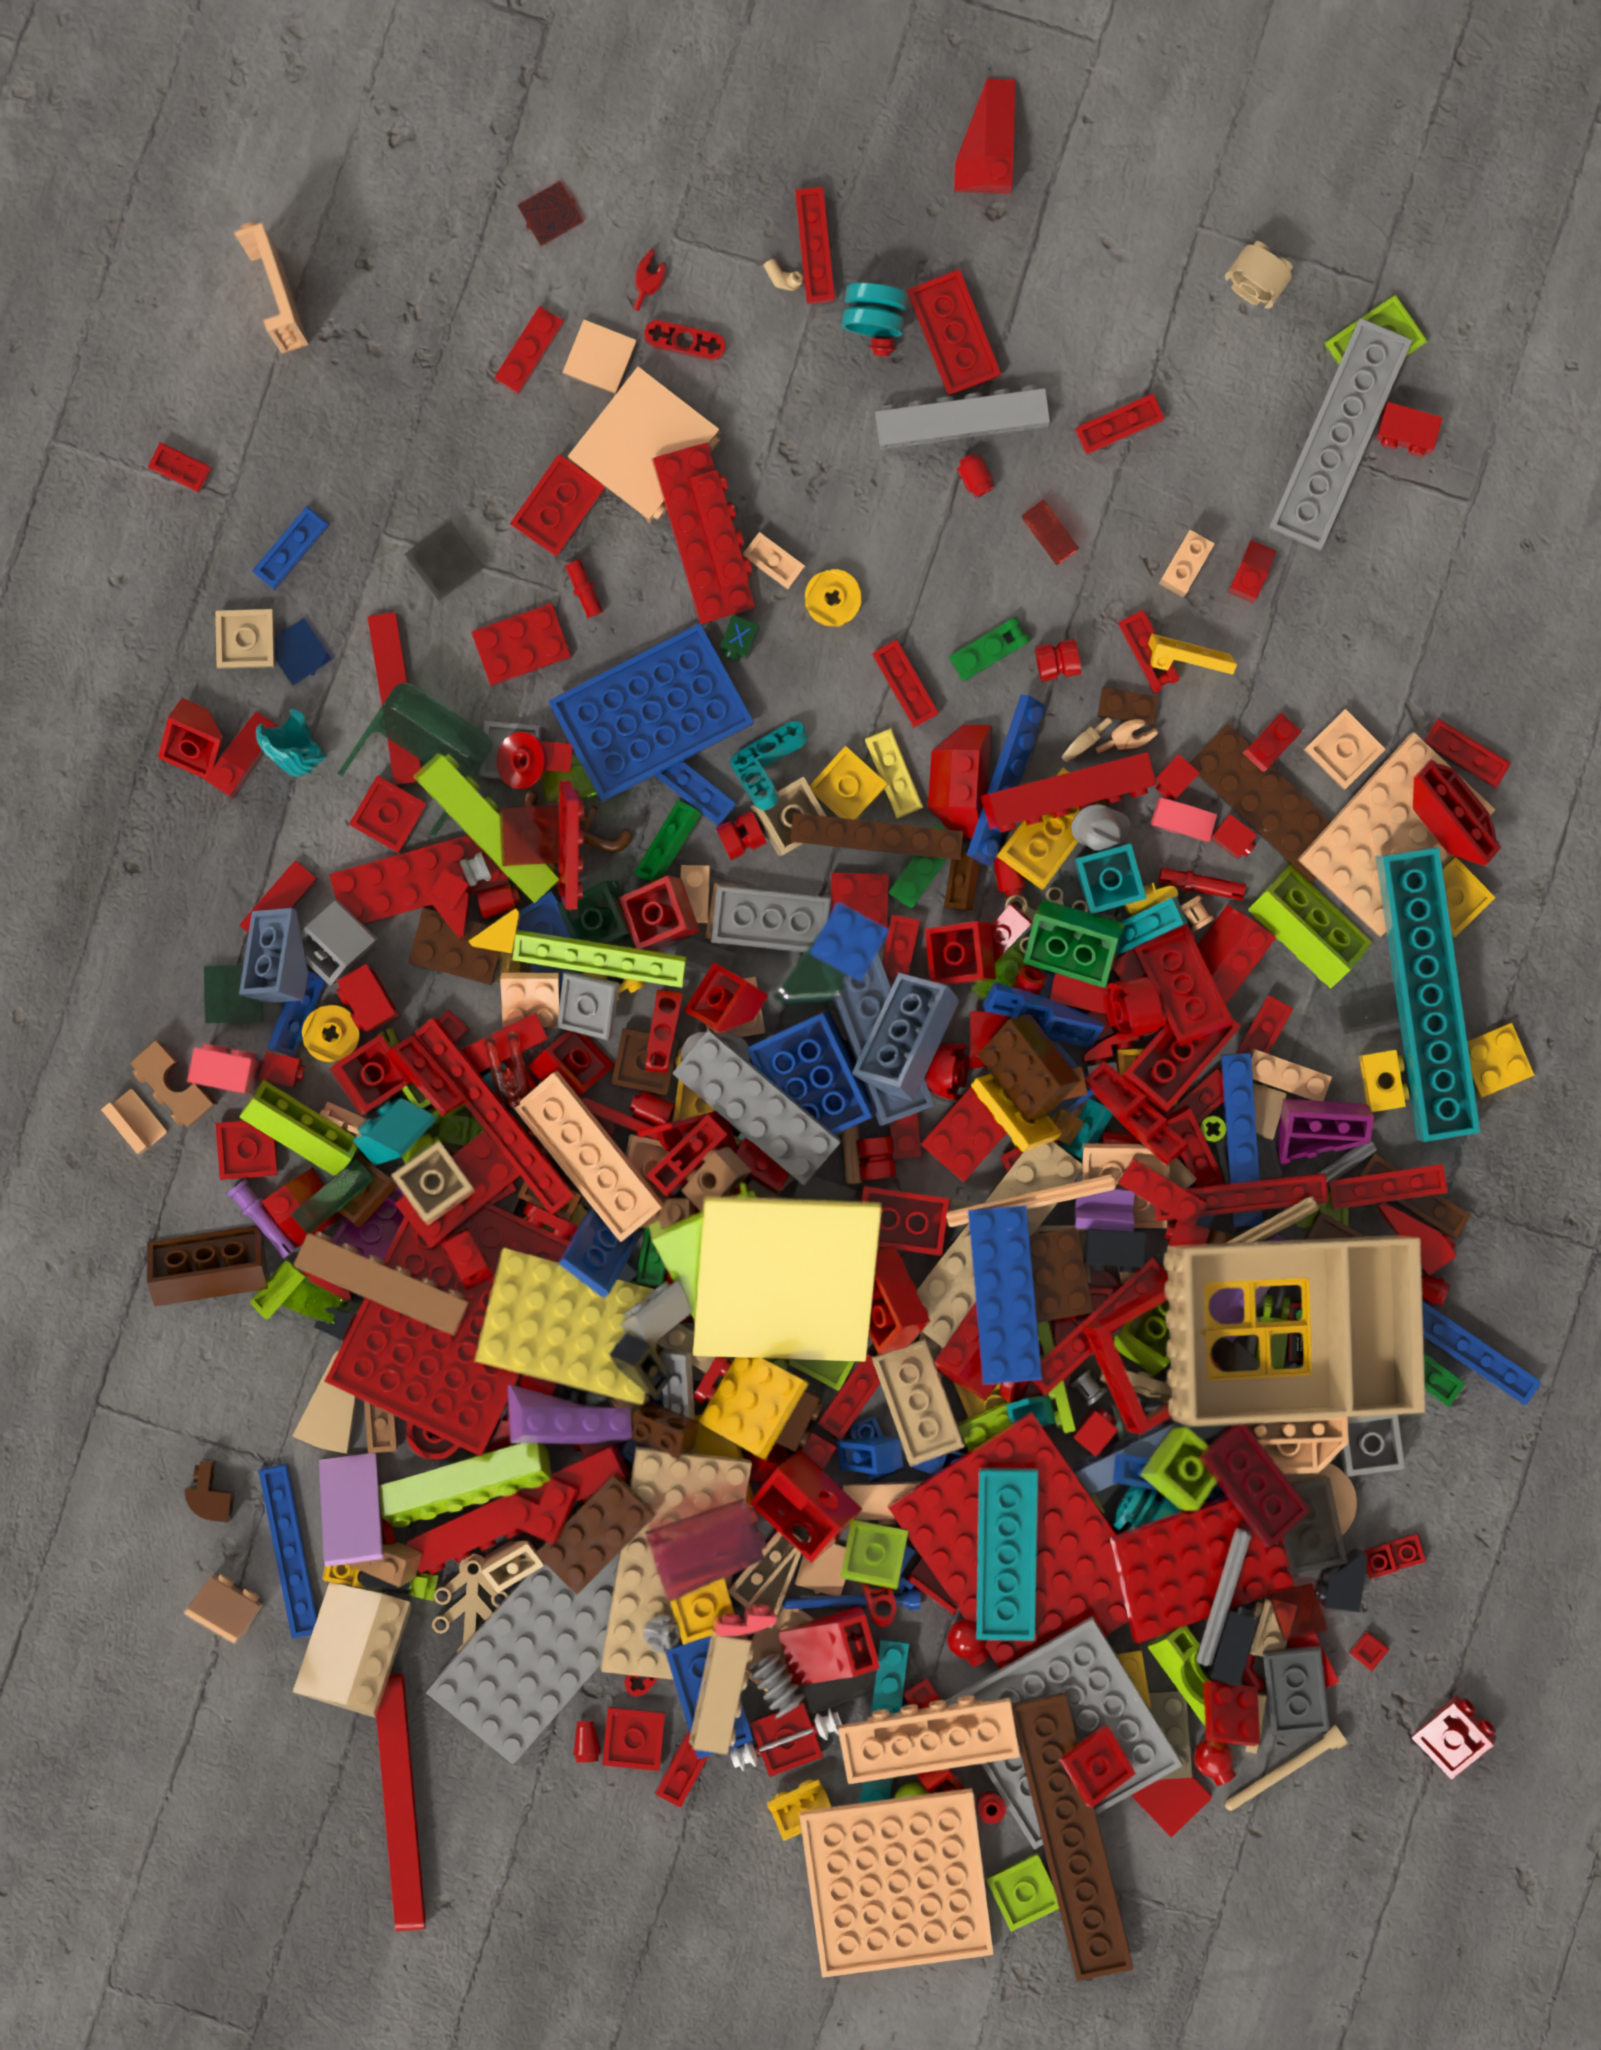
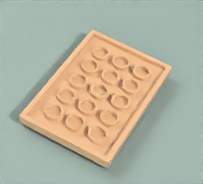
(1372, 825)

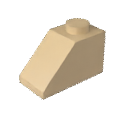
(510, 1564)

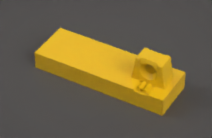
(1167, 649)

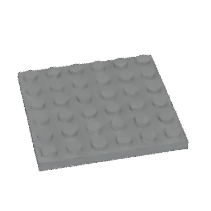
(1097, 1694)

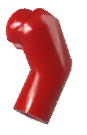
(1249, 1677)

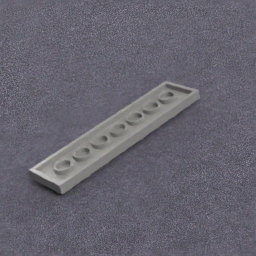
(1340, 434)

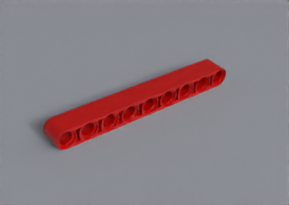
(400, 1807)

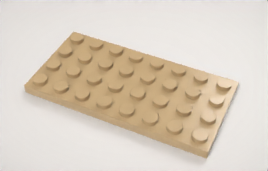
(673, 1492)

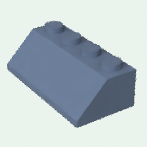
(906, 1036)

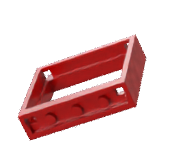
(1113, 1368)

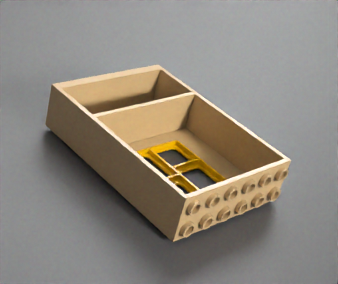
(1355, 1326)

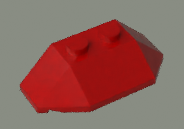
(960, 778)
(1454, 814)

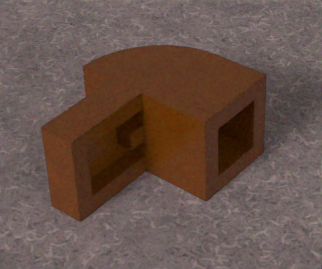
(205, 1501)

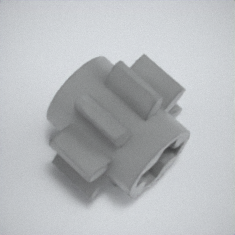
(661, 1633)

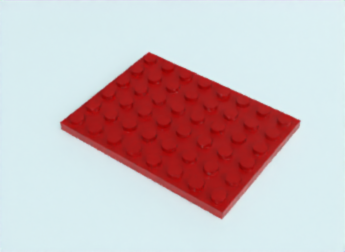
(421, 1369)
(1073, 1537)

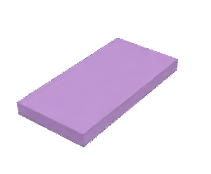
(350, 1509)

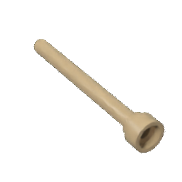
(1331, 1739)

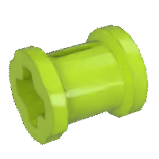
(1221, 1128)

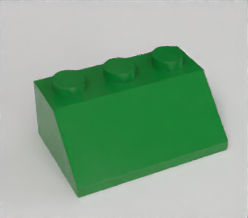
(1073, 943)

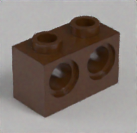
(664, 1429)

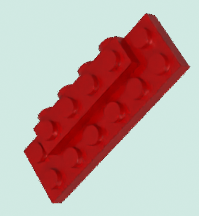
(704, 532)

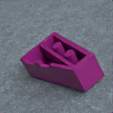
(1321, 1126)

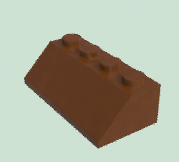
(206, 1265)

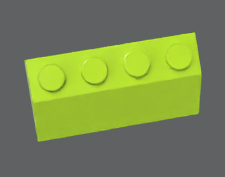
(1310, 926)

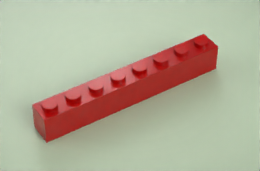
(485, 1523)

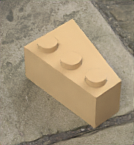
(768, 1579)

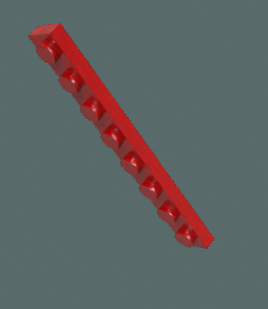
(496, 1118)

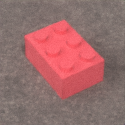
(226, 1071)

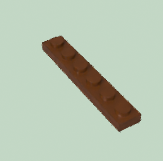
(876, 836)

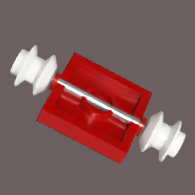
(786, 1740)

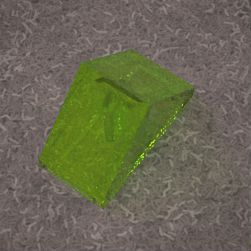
(312, 1301)

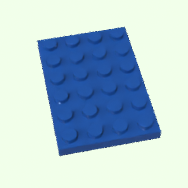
(650, 712)

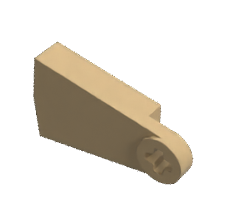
(328, 1417)

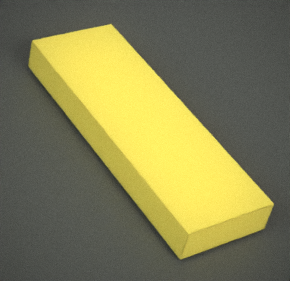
(894, 772)

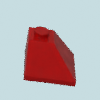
(191, 739)
(725, 1000)
(289, 1199)

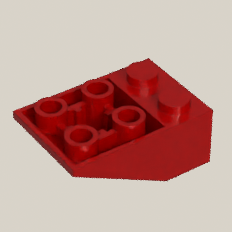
(829, 1648)

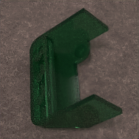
(810, 982)

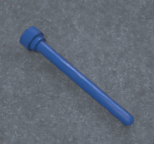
(907, 1598)

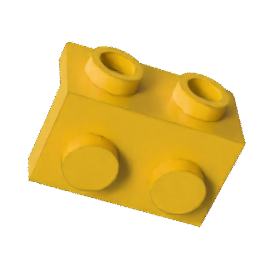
(787, 1806)

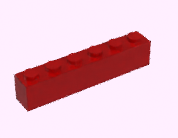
(1067, 791)

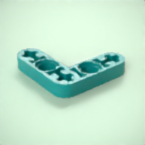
(748, 767)

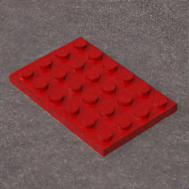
(1177, 1562)

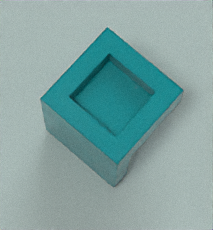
(1040, 1406)

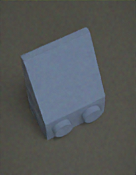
(274, 958)

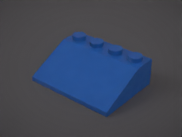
(815, 1072)

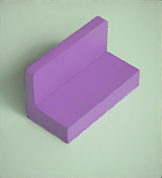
(1106, 1211)

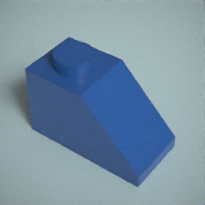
(870, 1454)

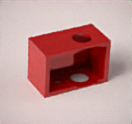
(808, 1501)

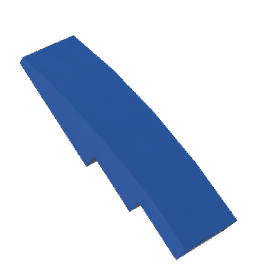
(1055, 1019)

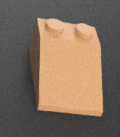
(225, 1607)

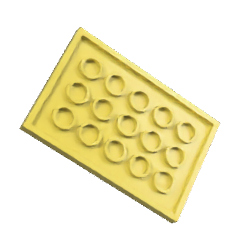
(557, 1326)

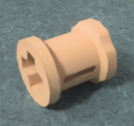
(1196, 913)

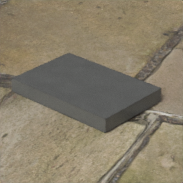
(1296, 1690)

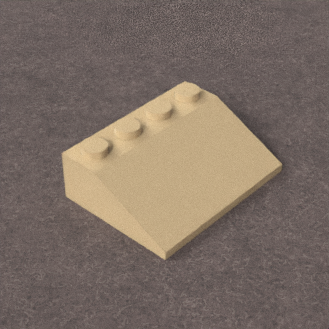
(352, 1648)

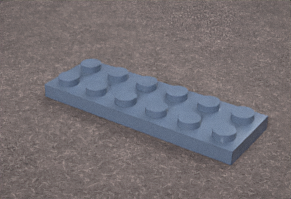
(858, 1010)

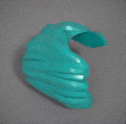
(291, 745)

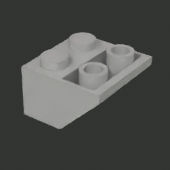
(335, 942)
(662, 1312)

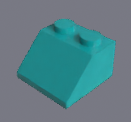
(1110, 878)
(392, 1130)

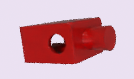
(466, 1258)

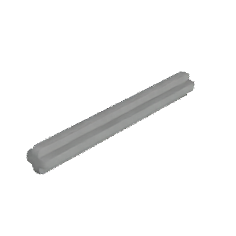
(1223, 1597)

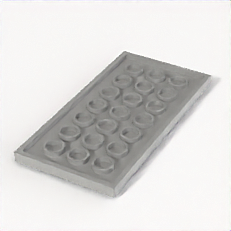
(527, 1659)

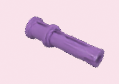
(253, 1207)

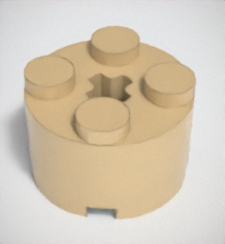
(1259, 275)

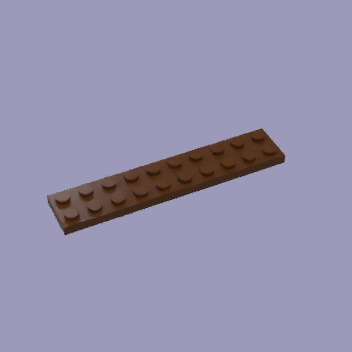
(1071, 1840)

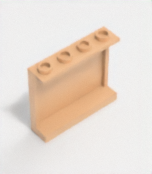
(285, 328)
(632, 429)

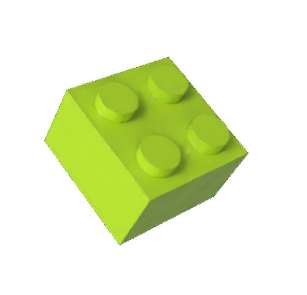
(1179, 1471)

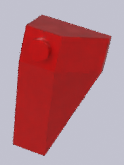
(988, 146)

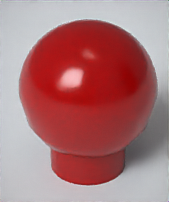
(963, 1642)
(1215, 1761)

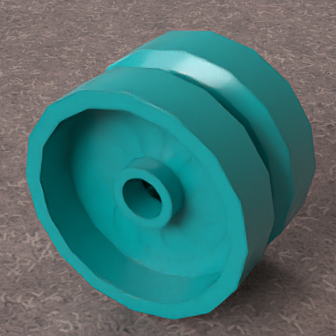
(874, 310)

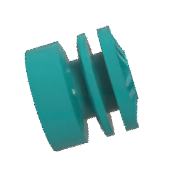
(1142, 1508)

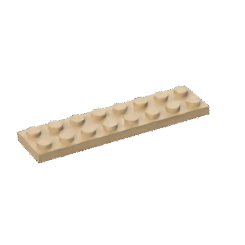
(950, 1286)

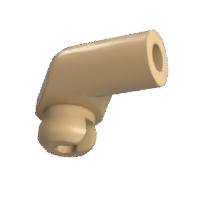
(782, 279)

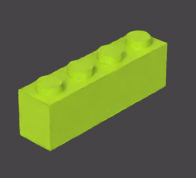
(299, 1128)

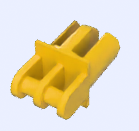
(1153, 896)

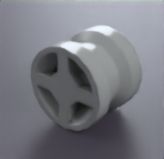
(475, 869)

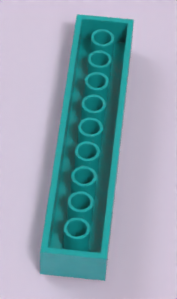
(1427, 994)

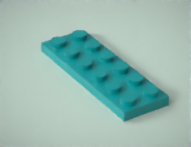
(1006, 1554)

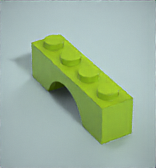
(1178, 1657)

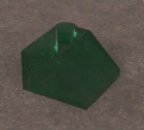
(598, 915)

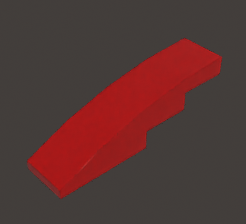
(1079, 994)
(529, 1032)
(1135, 1113)

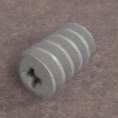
(777, 1684)

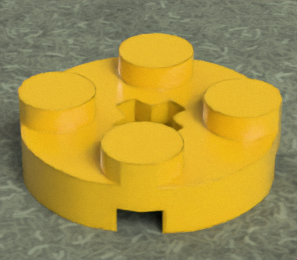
(832, 581)
(315, 1039)

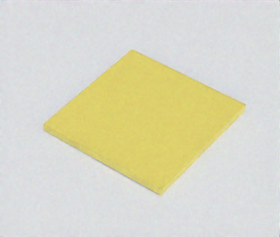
(785, 1278)

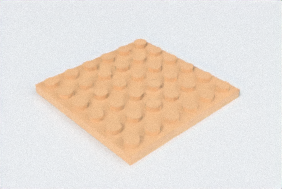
(896, 1882)

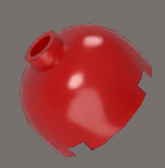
(948, 1071)

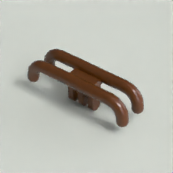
(590, 838)

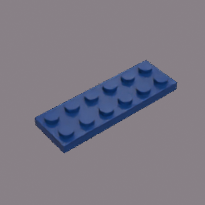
(1004, 1295)

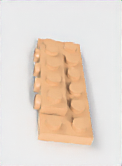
(928, 1738)

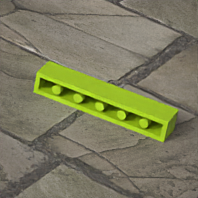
(480, 821)
(464, 1483)

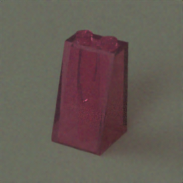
(705, 1547)

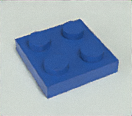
(849, 941)

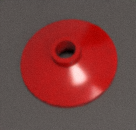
(512, 758)

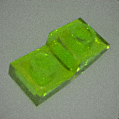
(577, 777)
(1006, 972)
(459, 1129)

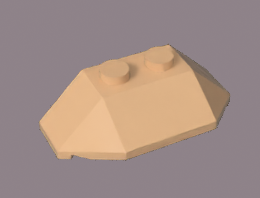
(1302, 1444)

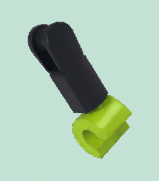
(422, 1586)

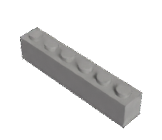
(962, 418)

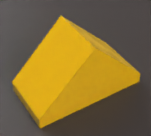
(499, 935)

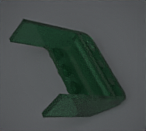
(425, 729)

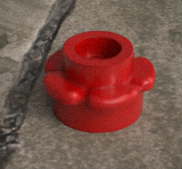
(882, 346)

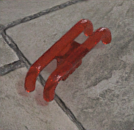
(512, 1081)

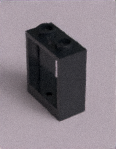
(1233, 1646)

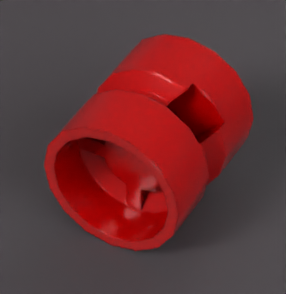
(1058, 660)
(731, 839)
(876, 1158)

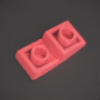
(1183, 819)
(754, 1620)

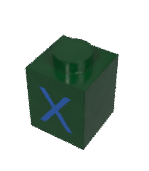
(739, 638)

